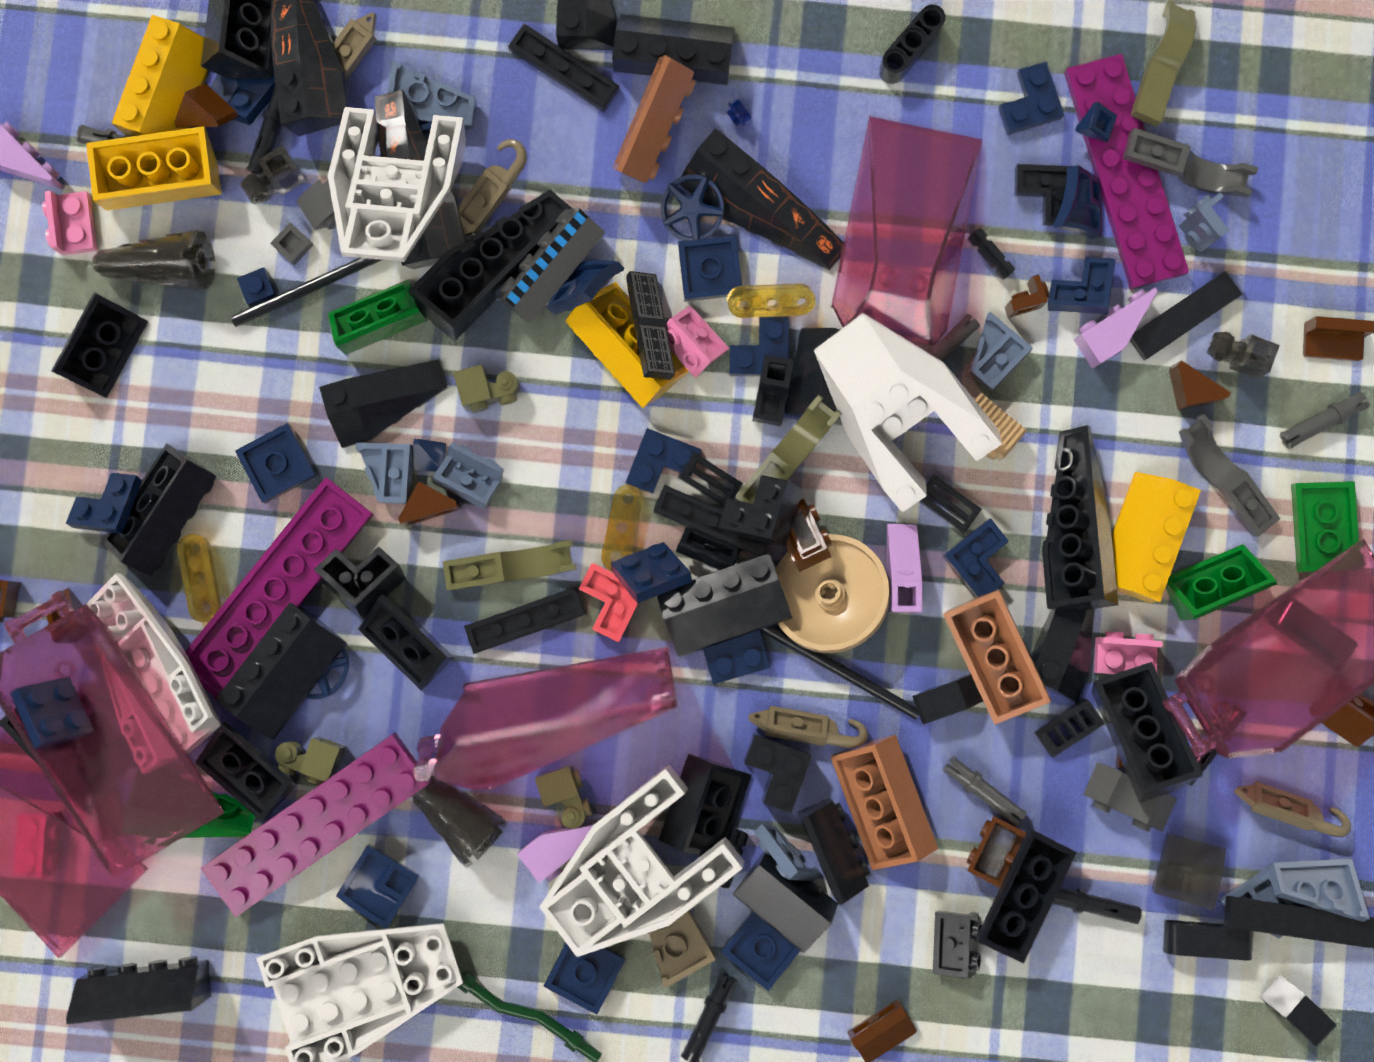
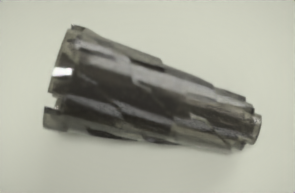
(168, 261)
(459, 819)

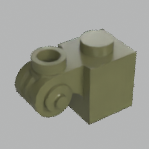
(478, 392)
(318, 762)
(563, 786)

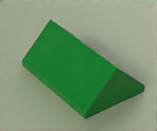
(375, 318)
(1217, 583)

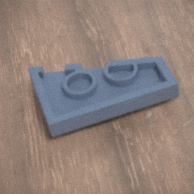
(431, 97)
(1320, 884)

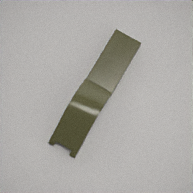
(1164, 65)
(793, 447)
(508, 566)

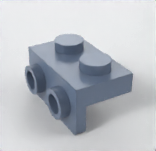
(1203, 223)
(469, 475)

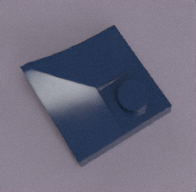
(245, 96)
(1081, 204)
(583, 284)
(377, 886)

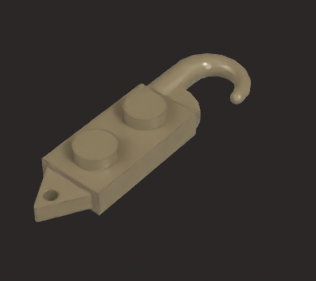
(355, 42)
(490, 190)
(806, 727)
(1291, 809)

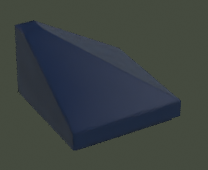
(1097, 123)
(428, 455)

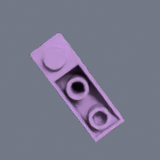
(22, 159)
(1111, 335)
(904, 568)
(551, 850)

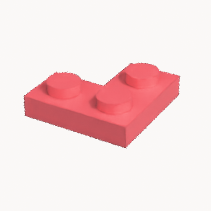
(618, 604)

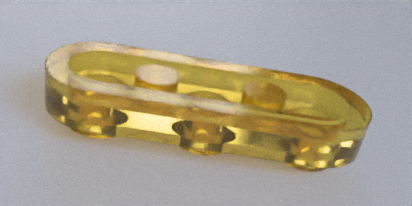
(760, 295)
(626, 514)
(191, 567)

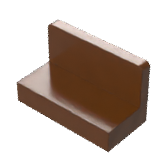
(1336, 338)
(1353, 721)
(882, 1031)

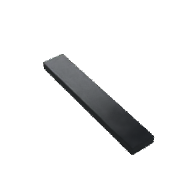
(1297, 922)

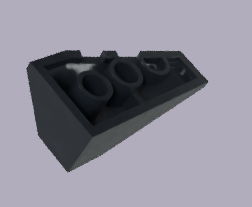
(585, 24)
(372, 402)
(1065, 651)

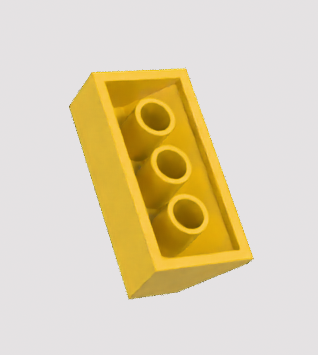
(160, 76)
(153, 169)
(610, 334)
(1150, 534)

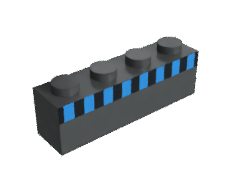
(550, 264)

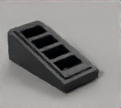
(1085, 729)

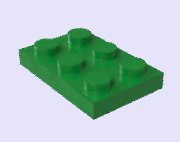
(1323, 522)

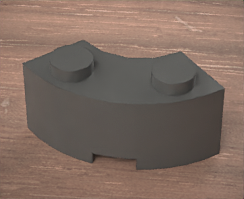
(318, 206)
(1114, 791)

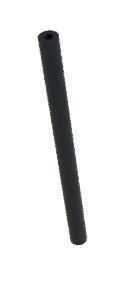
(301, 290)
(844, 672)

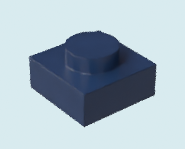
(256, 286)

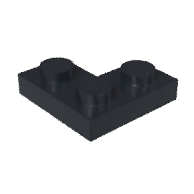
(1044, 182)

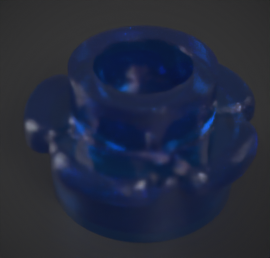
(738, 113)

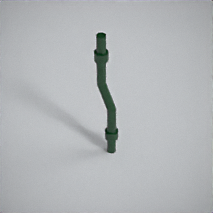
(572, 1039)

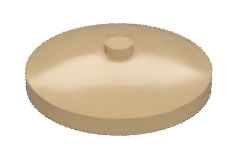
(836, 600)

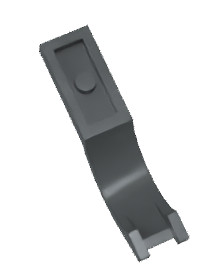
(1192, 170)
(1228, 478)

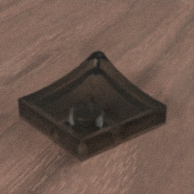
(1190, 871)

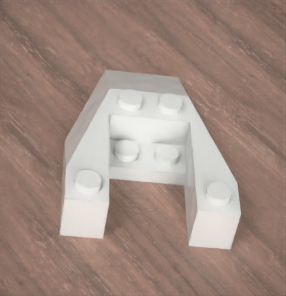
(389, 201)
(888, 387)
(618, 882)

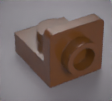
(1024, 303)

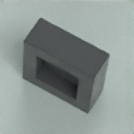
(292, 243)

